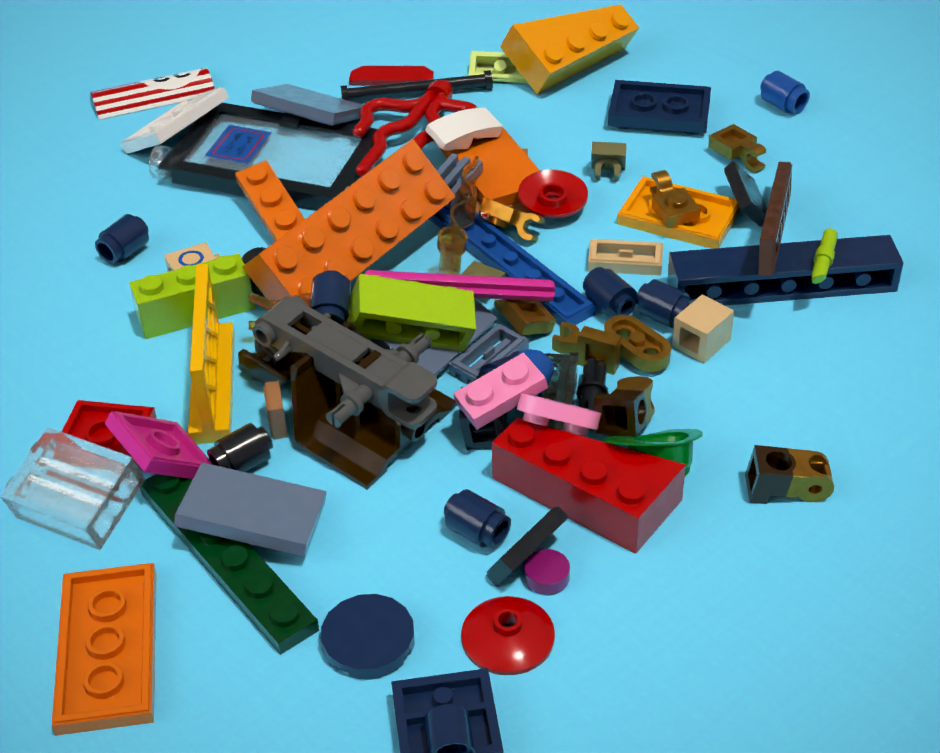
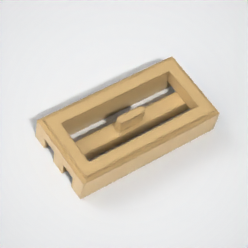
(626, 256)

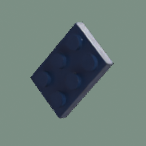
(659, 106)

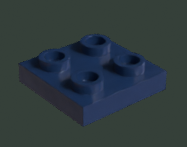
(447, 714)

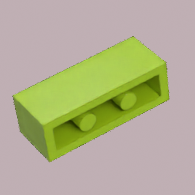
(167, 299)
(403, 309)

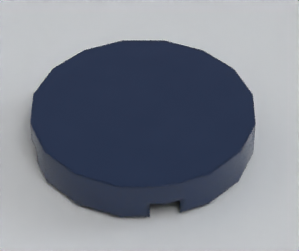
(367, 636)

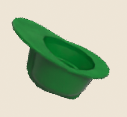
(668, 444)

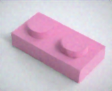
(499, 390)

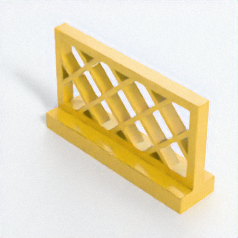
(210, 366)

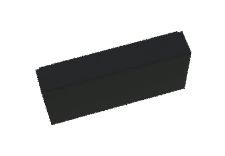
(746, 193)
(526, 545)

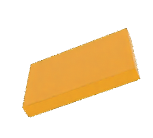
(709, 231)

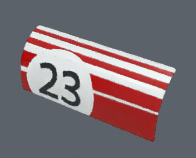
(151, 93)

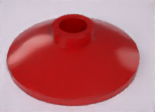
(553, 193)
(512, 648)

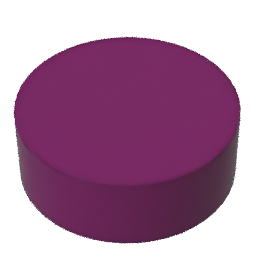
(547, 571)

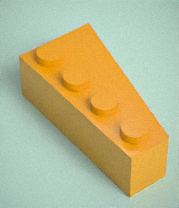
(567, 44)

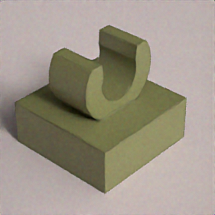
(608, 156)

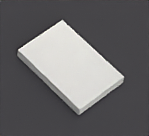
(174, 120)

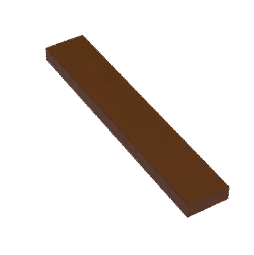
(775, 219)

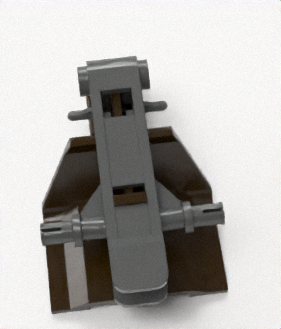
(348, 395)

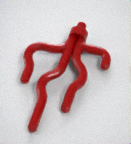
(435, 99)

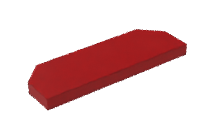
(379, 75)

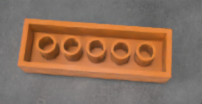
(354, 225)

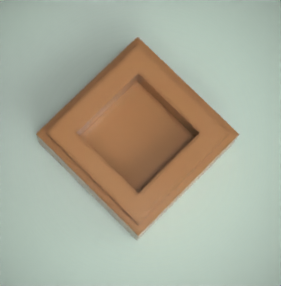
(275, 410)

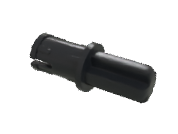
(592, 383)

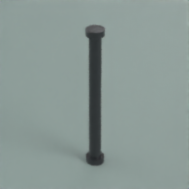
(415, 87)

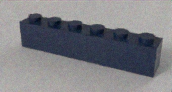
(732, 276)

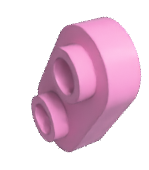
(575, 418)

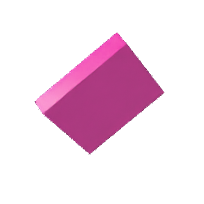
(157, 444)

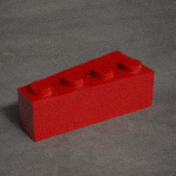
(592, 481)

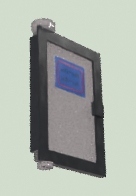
(306, 155)

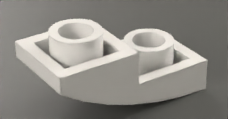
(460, 128)

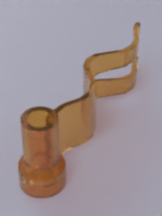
(453, 239)

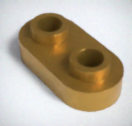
(640, 343)

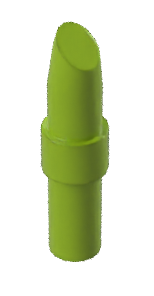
(824, 255)

